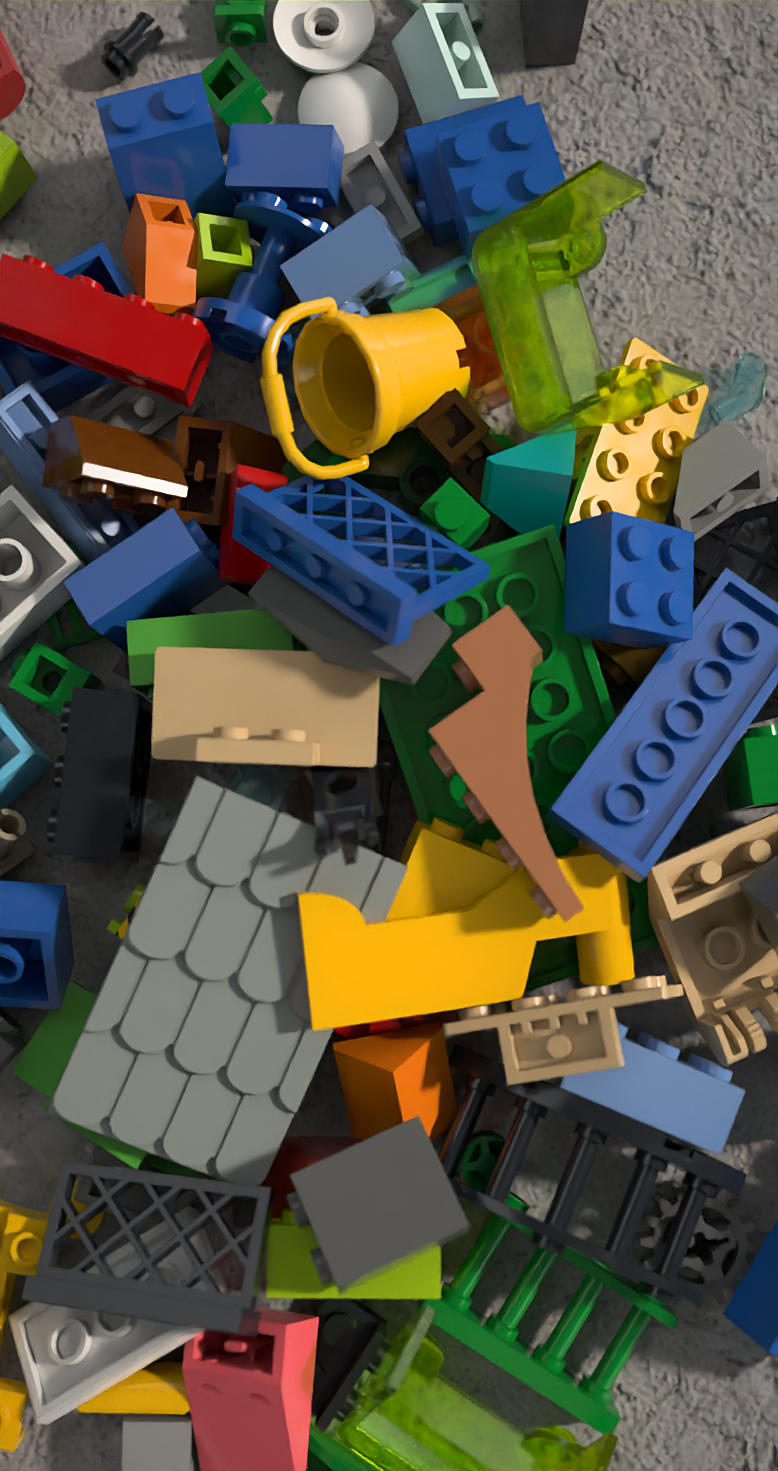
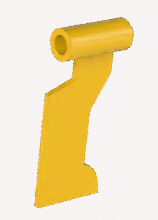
(459, 956)

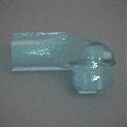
(746, 389)

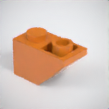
(162, 253)

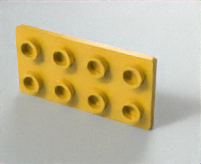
(634, 462)

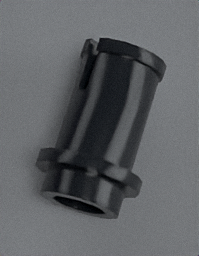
(130, 47)

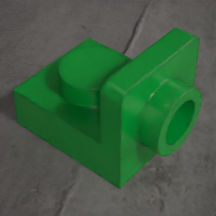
(240, 21)

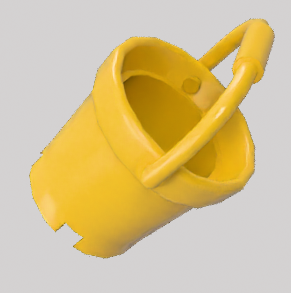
(360, 378)

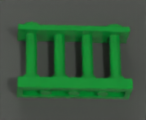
(544, 1366)

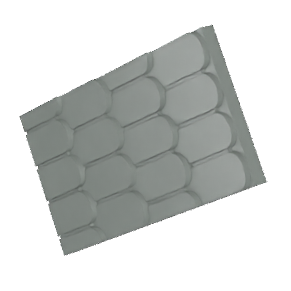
(207, 1003)

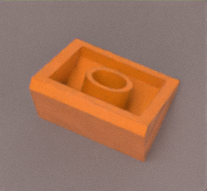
(396, 1079)

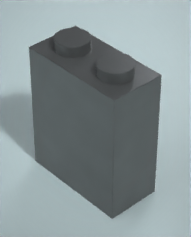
(376, 1205)

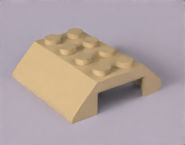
(716, 938)

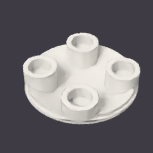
(353, 100)

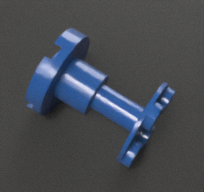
(243, 320)

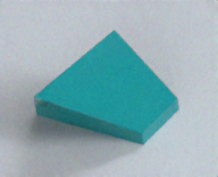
(531, 482)

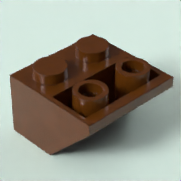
(207, 456)
(111, 465)

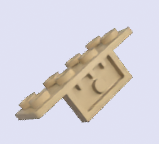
(262, 708)
(561, 1039)

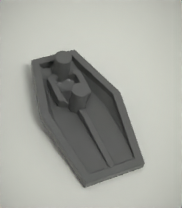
(342, 640)

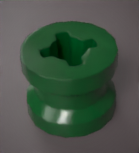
(479, 1171)

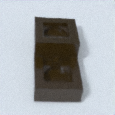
(459, 441)

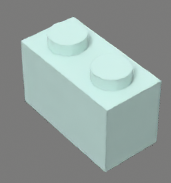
(443, 62)

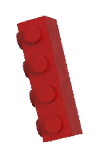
(102, 330)

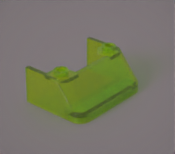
(539, 316)
(425, 1422)

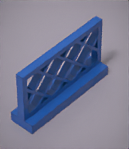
(343, 569)

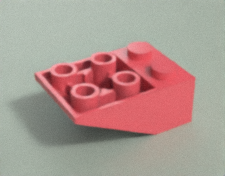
(253, 1393)

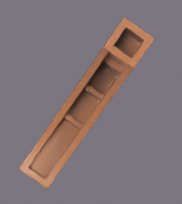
(489, 752)

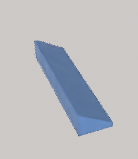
(24, 441)

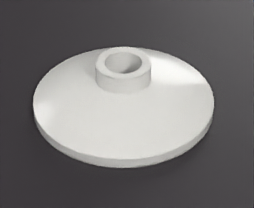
(300, 20)

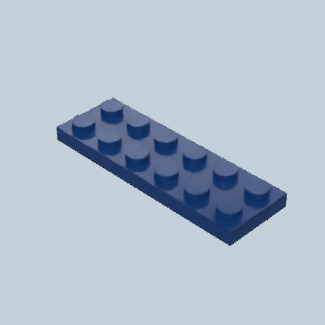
(675, 730)

